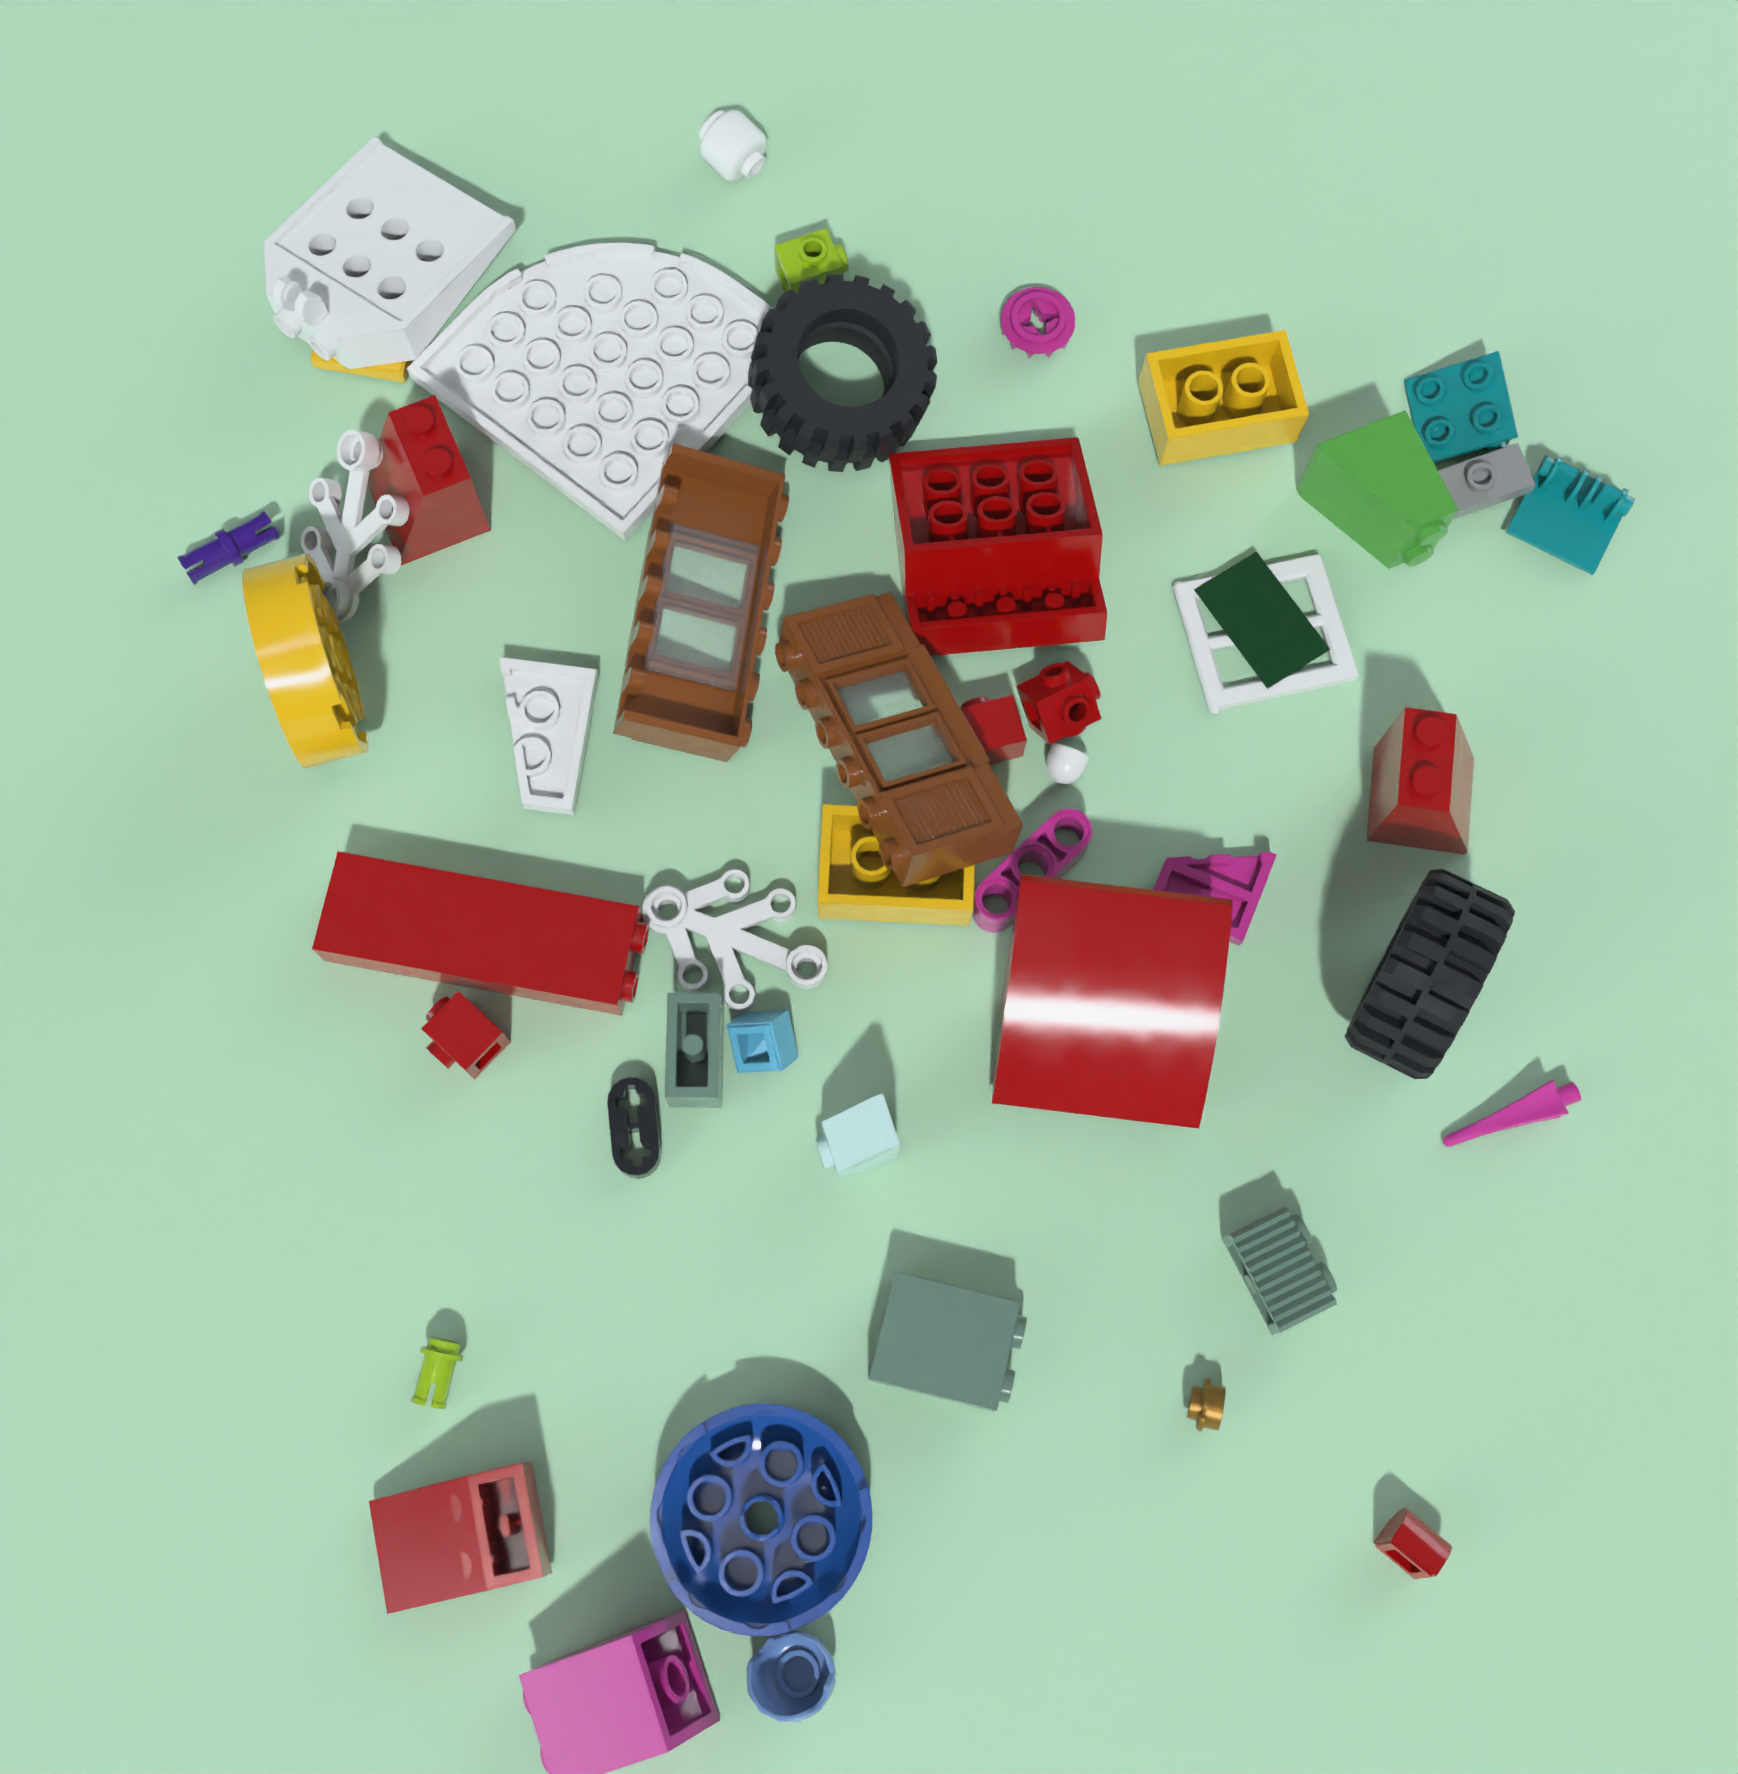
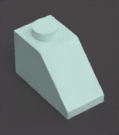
(859, 1138)

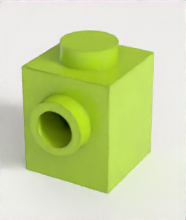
(808, 258)

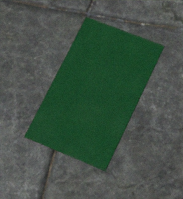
(1262, 620)

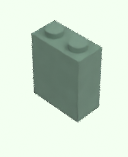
(947, 1342)

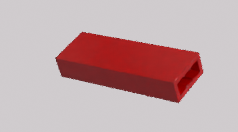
(481, 933)

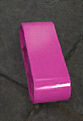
(1040, 849)

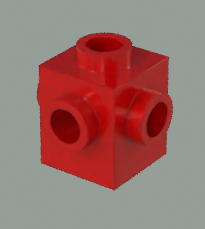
(1060, 701)

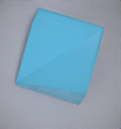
(762, 1041)

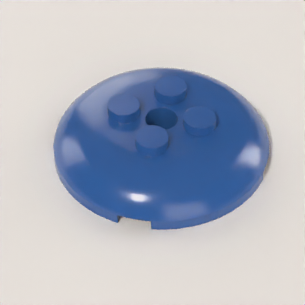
(750, 1578)

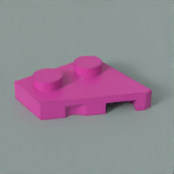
(1221, 877)

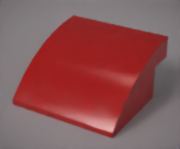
(998, 546)
(1111, 1001)

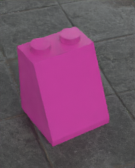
(620, 1699)

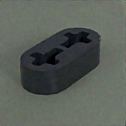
(621, 1128)

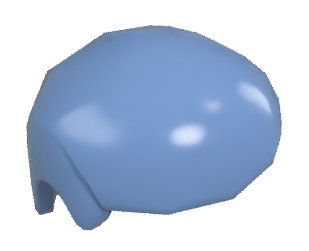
(791, 1676)

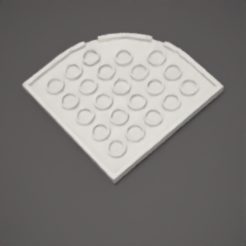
(600, 369)

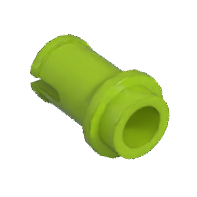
(437, 1369)

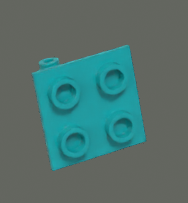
(1462, 407)
(1570, 514)

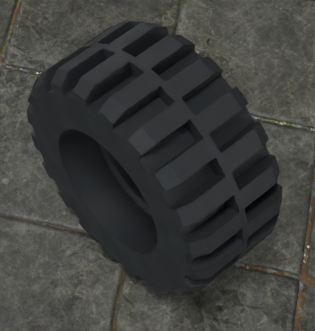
(853, 316)
(1430, 974)

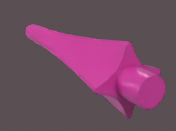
(1539, 1105)

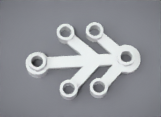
(347, 533)
(728, 933)

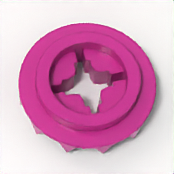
(1049, 308)

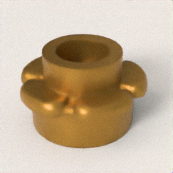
(1206, 1405)

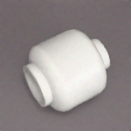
(733, 145)

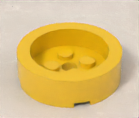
(304, 660)

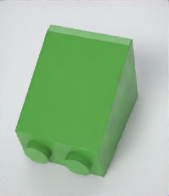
(1381, 490)

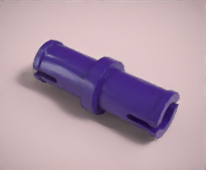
(228, 547)

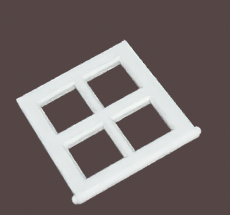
(1326, 617)

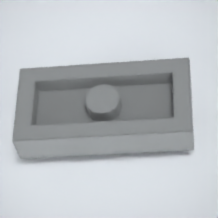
(1488, 479)

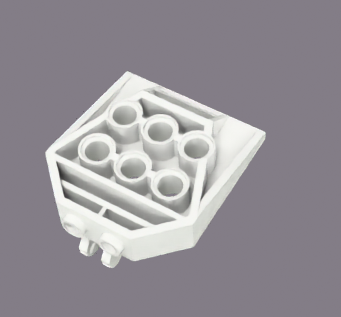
(378, 259)

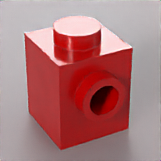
(996, 727)
(463, 1035)

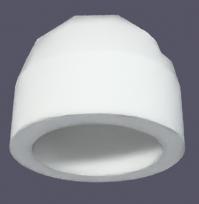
(1065, 763)

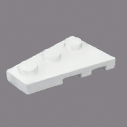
(550, 729)

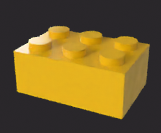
(1222, 397)
(861, 888)

